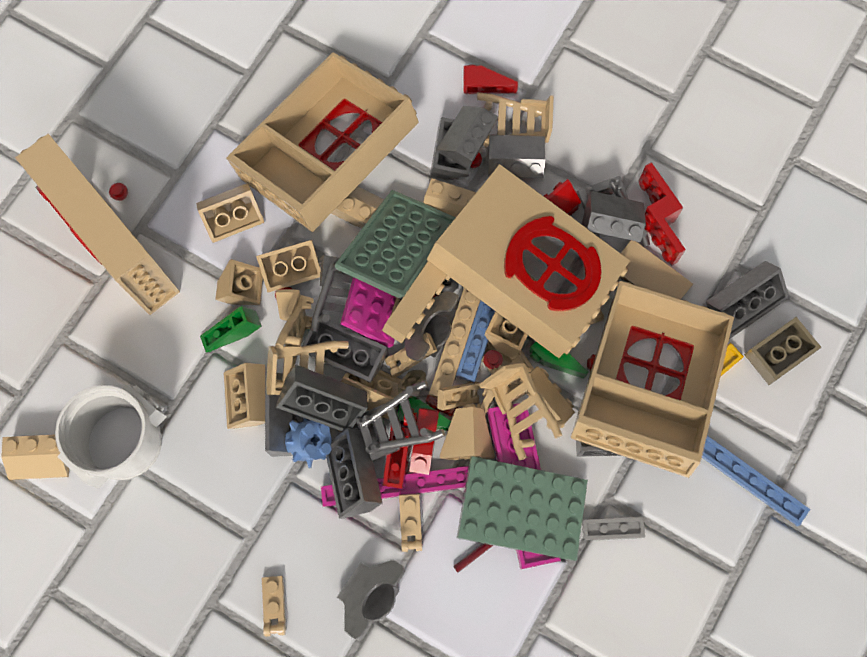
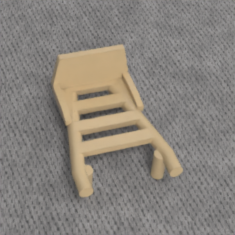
(533, 108)
(292, 309)
(500, 384)
(275, 386)

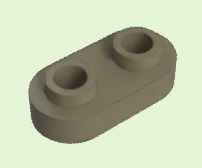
(410, 379)

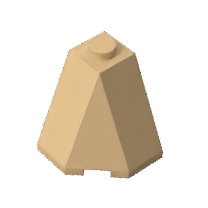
(468, 435)

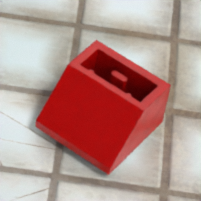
(564, 197)

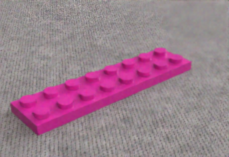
(506, 453)

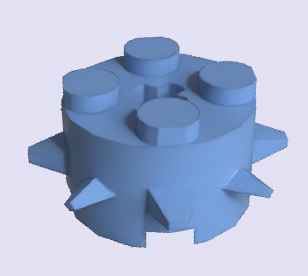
(308, 441)

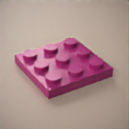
(368, 311)

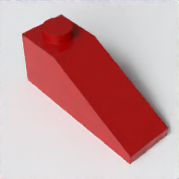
(483, 80)
(423, 453)
(397, 463)

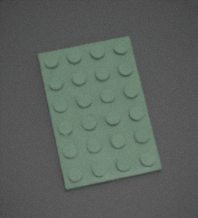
(394, 244)
(522, 508)

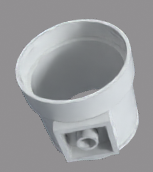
(82, 414)

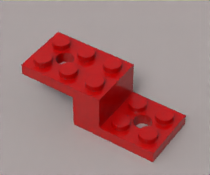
(661, 213)

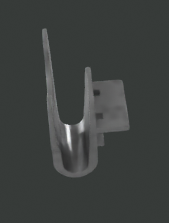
(433, 324)
(369, 595)

